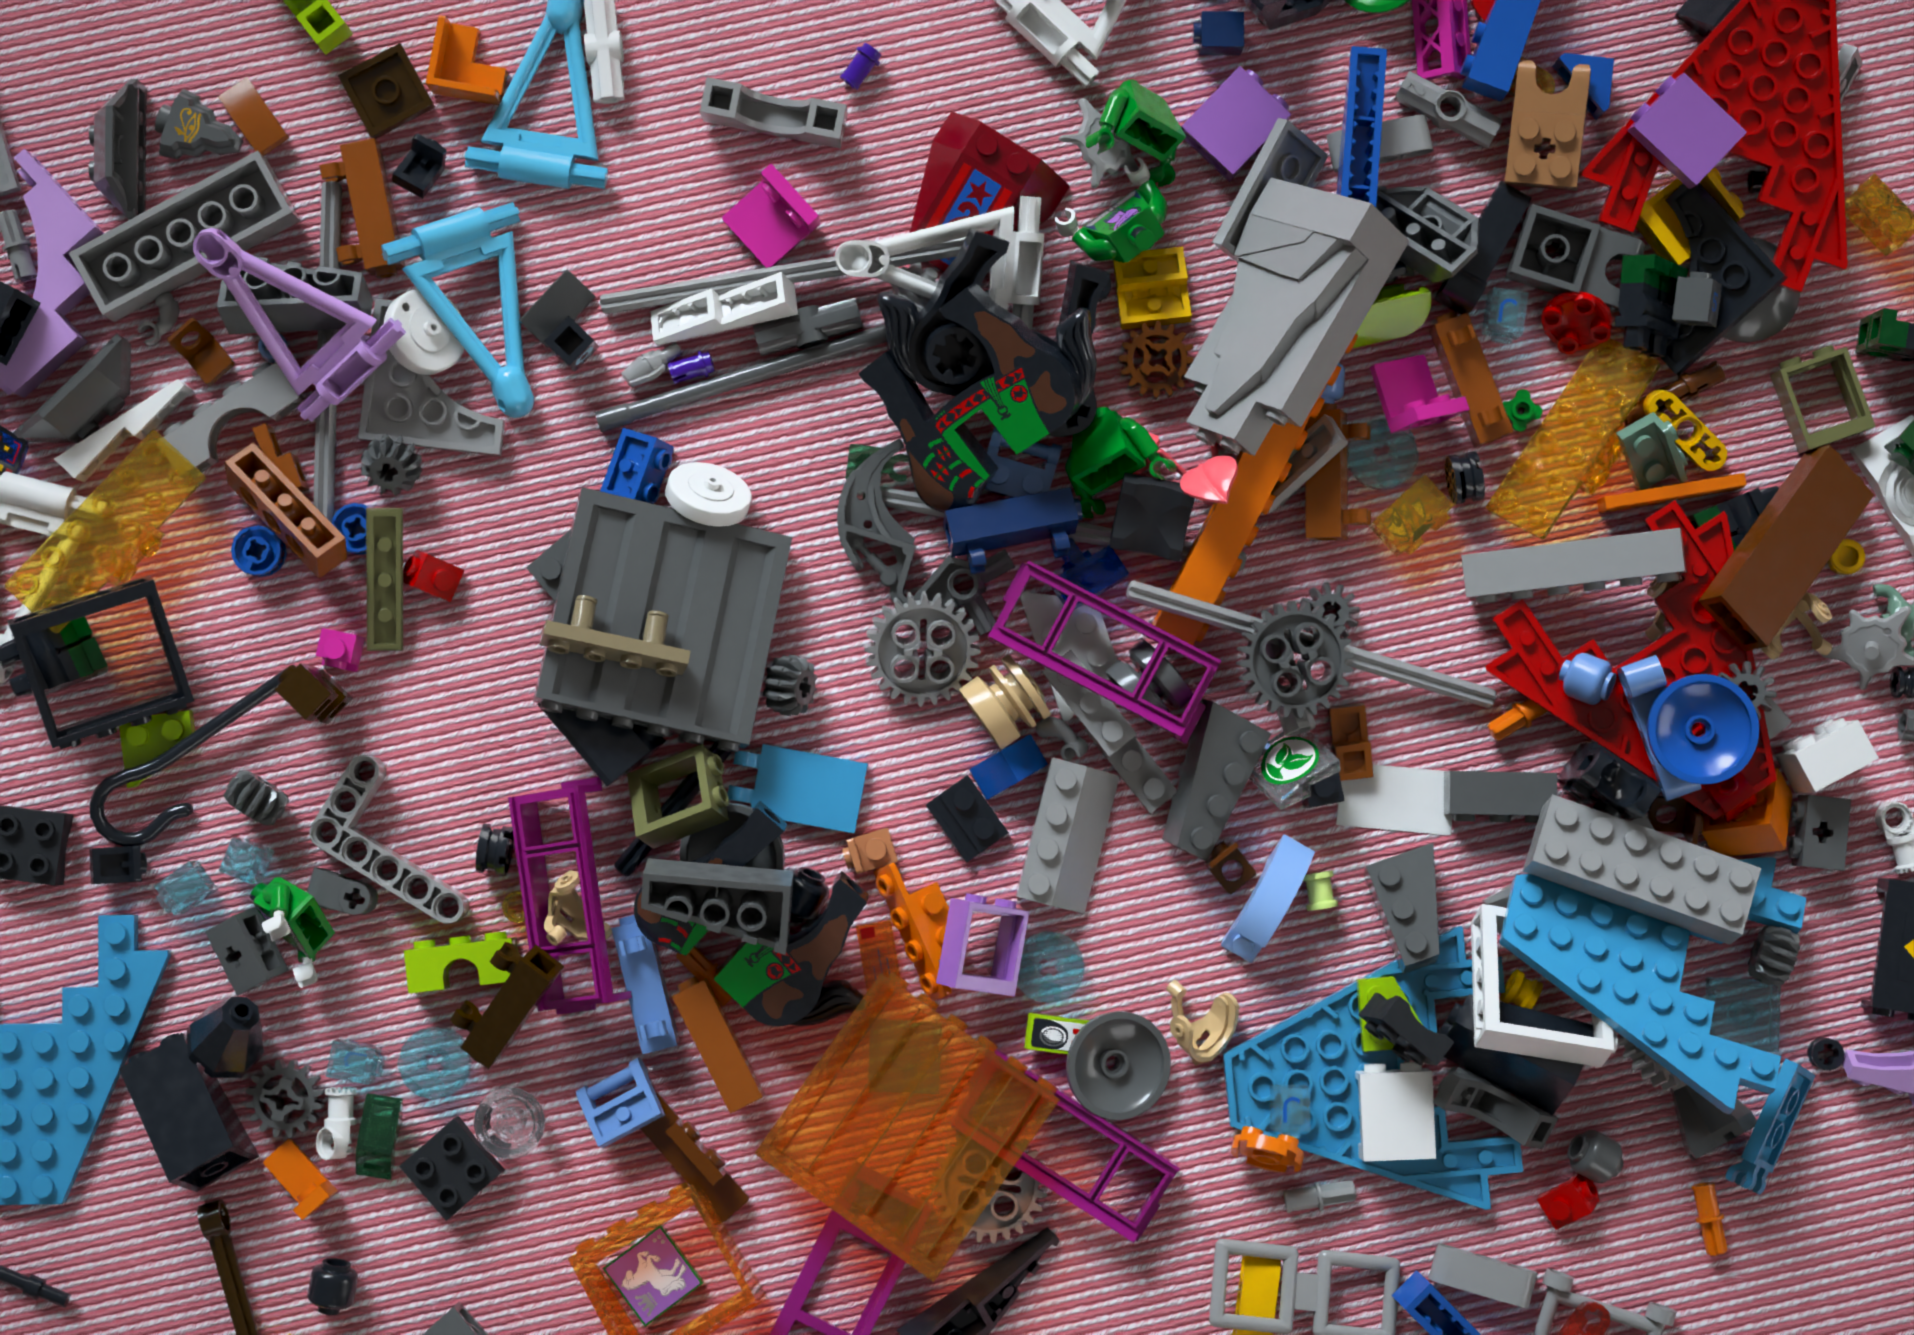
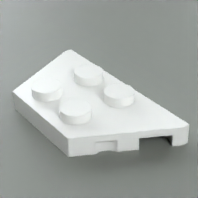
(1083, 635)

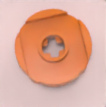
(1267, 1151)

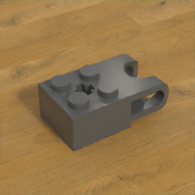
(1582, 258)

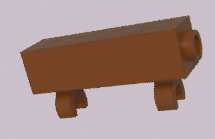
(371, 205)
(1470, 378)
(1327, 489)
(717, 1044)

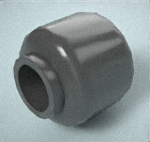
(1595, 1156)

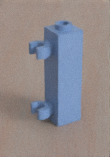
(648, 988)

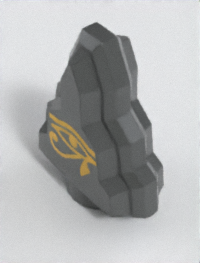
(193, 129)

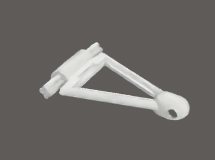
(1058, 31)
(1012, 278)
(36, 508)

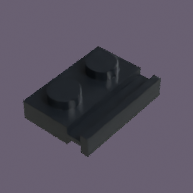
(967, 818)

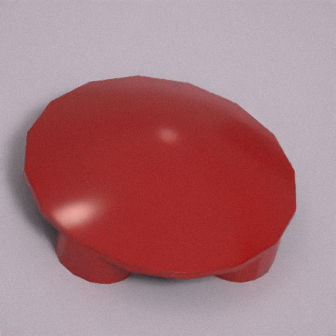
(1576, 321)

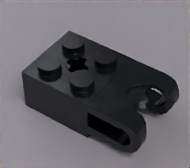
(1608, 782)

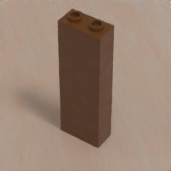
(1786, 548)

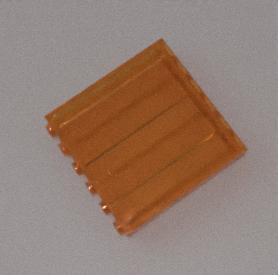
(908, 1125)

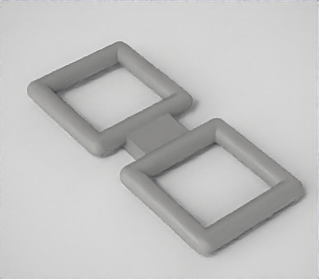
(1300, 1290)

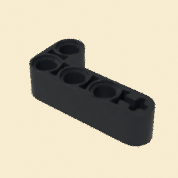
(1495, 229)

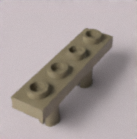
(598, 645)

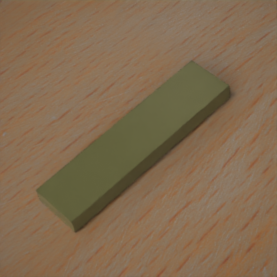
(384, 579)

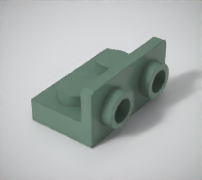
(1652, 451)

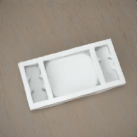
(1889, 480)

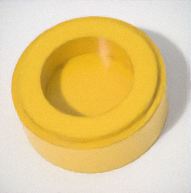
(1847, 558)

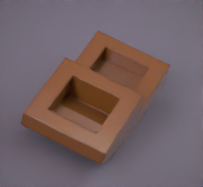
(253, 117)
(287, 463)
(1351, 740)

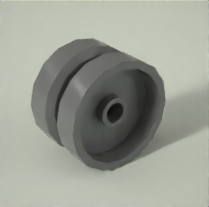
(1165, 683)

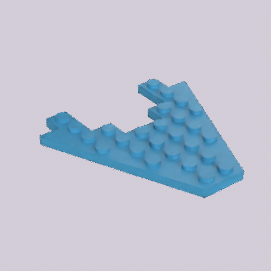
(1631, 975)
(1324, 1051)
(64, 1073)

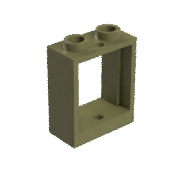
(1850, 388)
(645, 799)

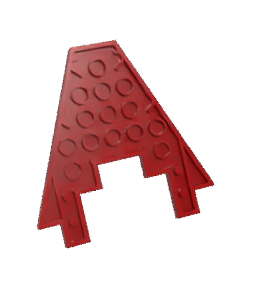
(1779, 80)
(1691, 648)

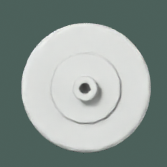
(428, 343)
(708, 494)

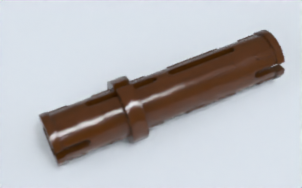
(1686, 387)

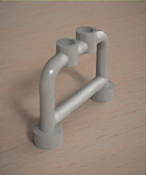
(1559, 1293)

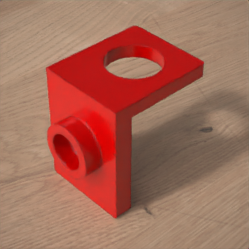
(1733, 795)

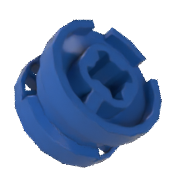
(351, 523)
(258, 551)

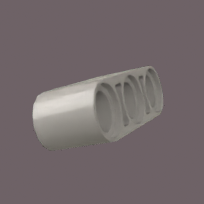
(1399, 140)
(1483, 1275)

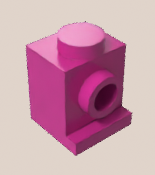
(340, 649)

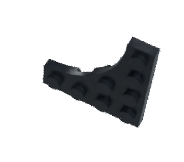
(1732, 258)

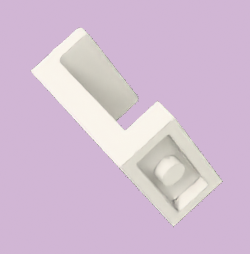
(1396, 1113)

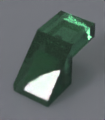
(378, 1135)

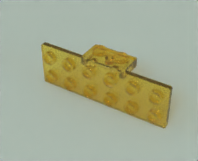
(1575, 439)
(109, 529)

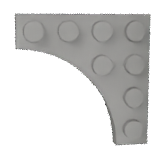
(416, 408)

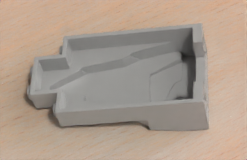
(1297, 301)

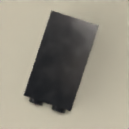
(1531, 1078)
(186, 1115)

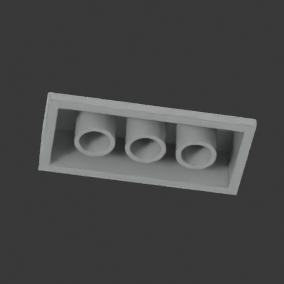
(1067, 835)

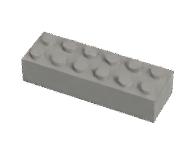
(156, 247)
(1642, 869)

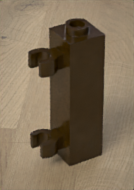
(512, 1005)

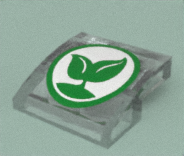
(1291, 766)

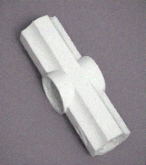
(604, 51)

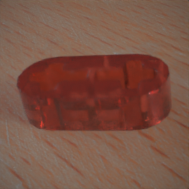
(1577, 1320)

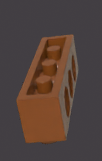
(286, 510)

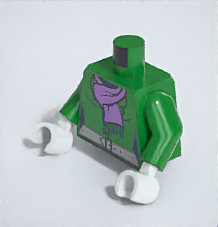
(1126, 226)
(295, 918)

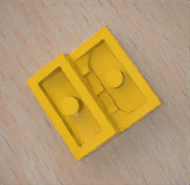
(1153, 288)

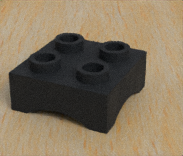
(1151, 517)
(33, 845)
(1398, 1025)
(451, 1168)

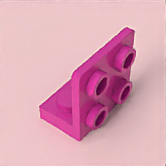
(771, 218)
(1411, 395)

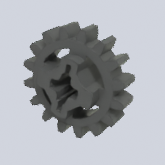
(289, 1083)

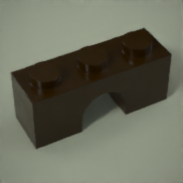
(312, 692)

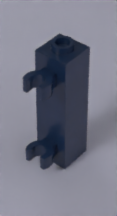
(1011, 523)

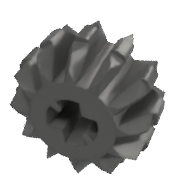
(391, 464)
(1335, 599)
(1753, 680)
(790, 685)
(256, 797)
(1773, 955)

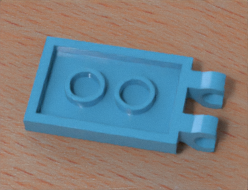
(804, 787)
(1772, 1128)

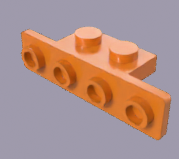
(921, 922)

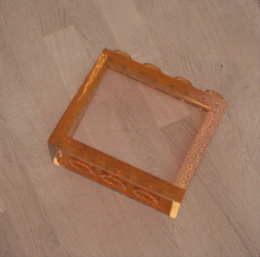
(651, 1216)

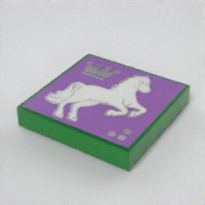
(653, 1275)

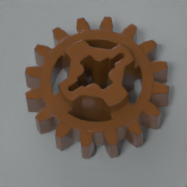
(1145, 348)

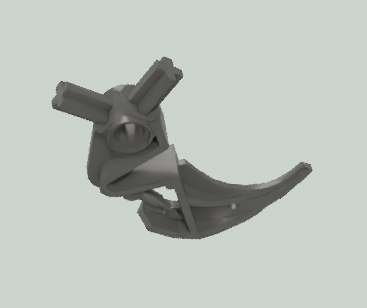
(851, 530)

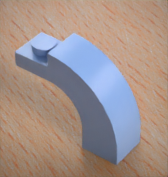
(1269, 899)

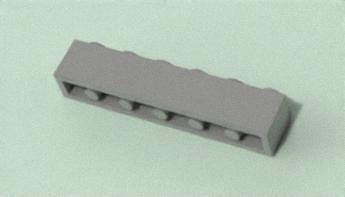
(1574, 563)

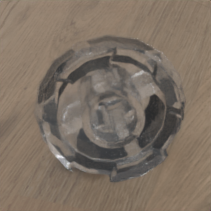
(509, 1122)

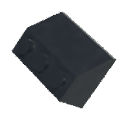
(605, 747)

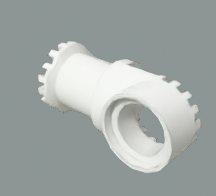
(1900, 837)
(337, 1124)

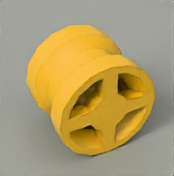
(1521, 990)

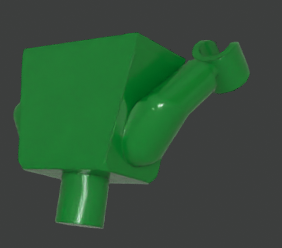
(1144, 122)
(1108, 451)

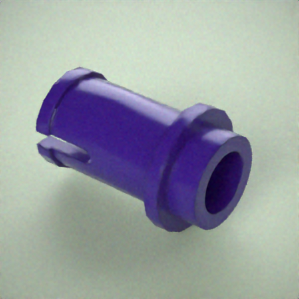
(861, 65)
(691, 367)

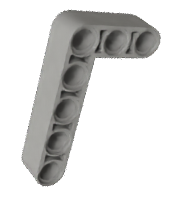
(378, 853)

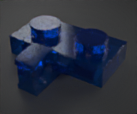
(1091, 572)

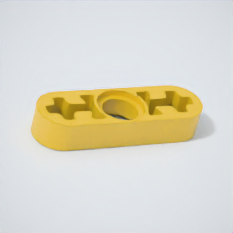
(1709, 440)

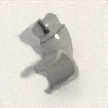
(168, 316)
(1058, 728)

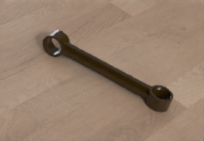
(216, 1228)

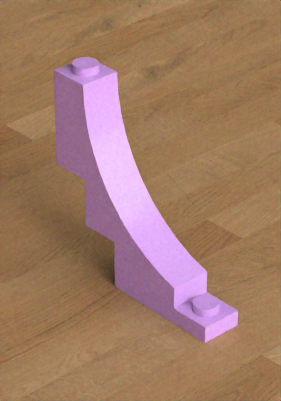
(59, 229)

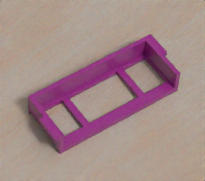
(1132, 702)
(535, 890)
(1090, 1201)
(792, 1308)

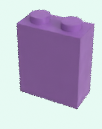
(1234, 122)
(1685, 129)

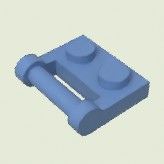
(1020, 479)
(624, 1113)

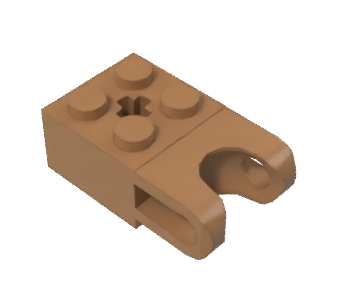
(1550, 119)

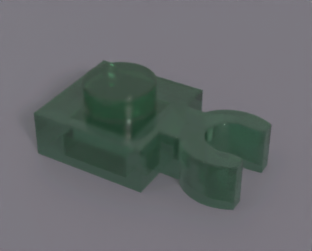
(860, 453)

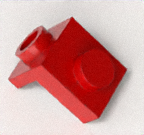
(432, 575)
(1569, 1201)

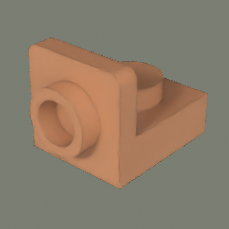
(870, 851)

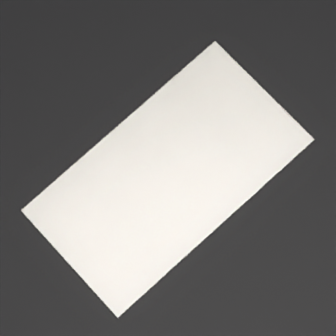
(1396, 801)

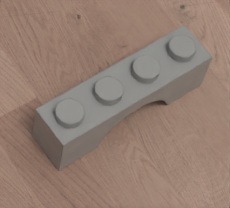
(801, 120)
(264, 394)

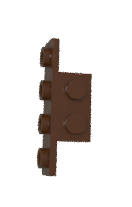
(694, 1162)

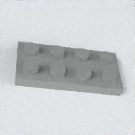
(1284, 156)

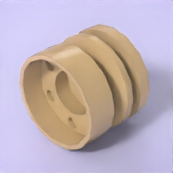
(1005, 701)

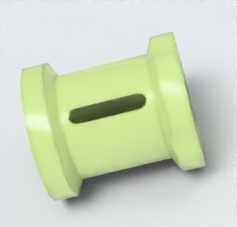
(1320, 891)

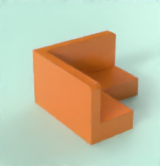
(453, 66)
(1756, 829)

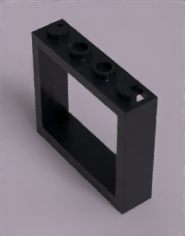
(135, 713)

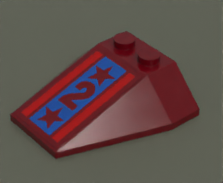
(980, 172)

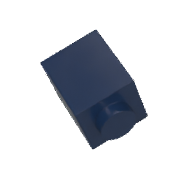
(1219, 33)

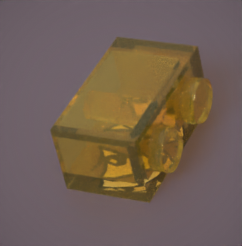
(1879, 214)
(1411, 516)

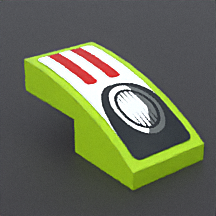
(1051, 1032)

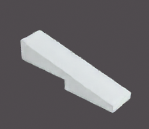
(711, 313)
(139, 421)

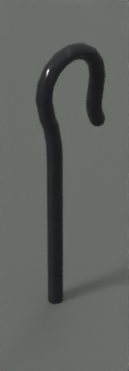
(163, 761)

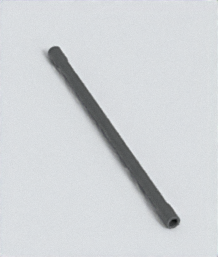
(629, 412)

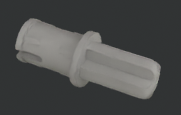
(16, 246)
(1319, 1196)

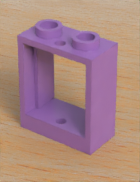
(1007, 950)

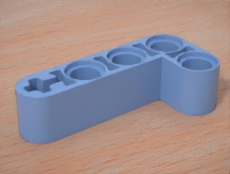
(1642, 685)

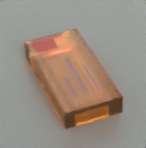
(877, 950)

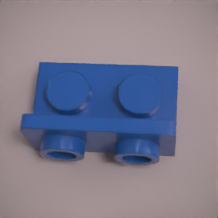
(638, 466)

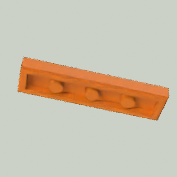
(1671, 493)

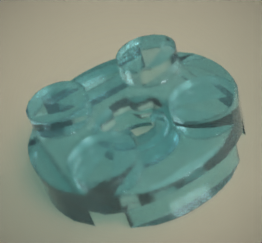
(1386, 474)
(1069, 967)
(414, 1063)

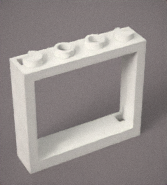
(1518, 1039)

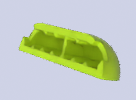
(1394, 314)

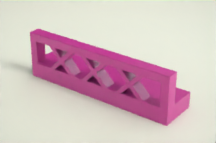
(1451, 32)

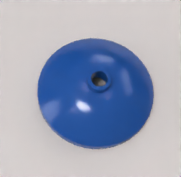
(1727, 723)

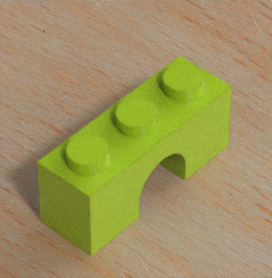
(320, 22)
(430, 964)

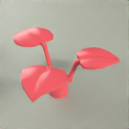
(1209, 480)

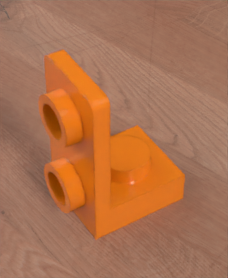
(300, 1178)

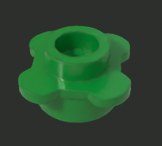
(1531, 411)

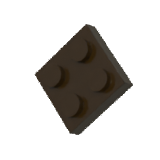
(386, 91)

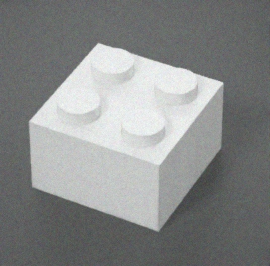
(1826, 756)

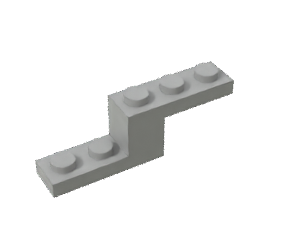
(1115, 740)

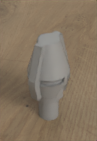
(650, 365)

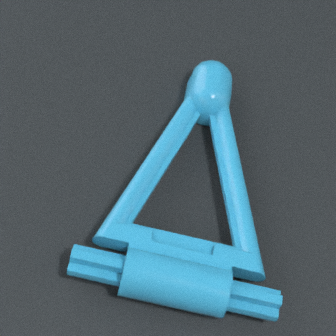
(537, 155)
(457, 244)

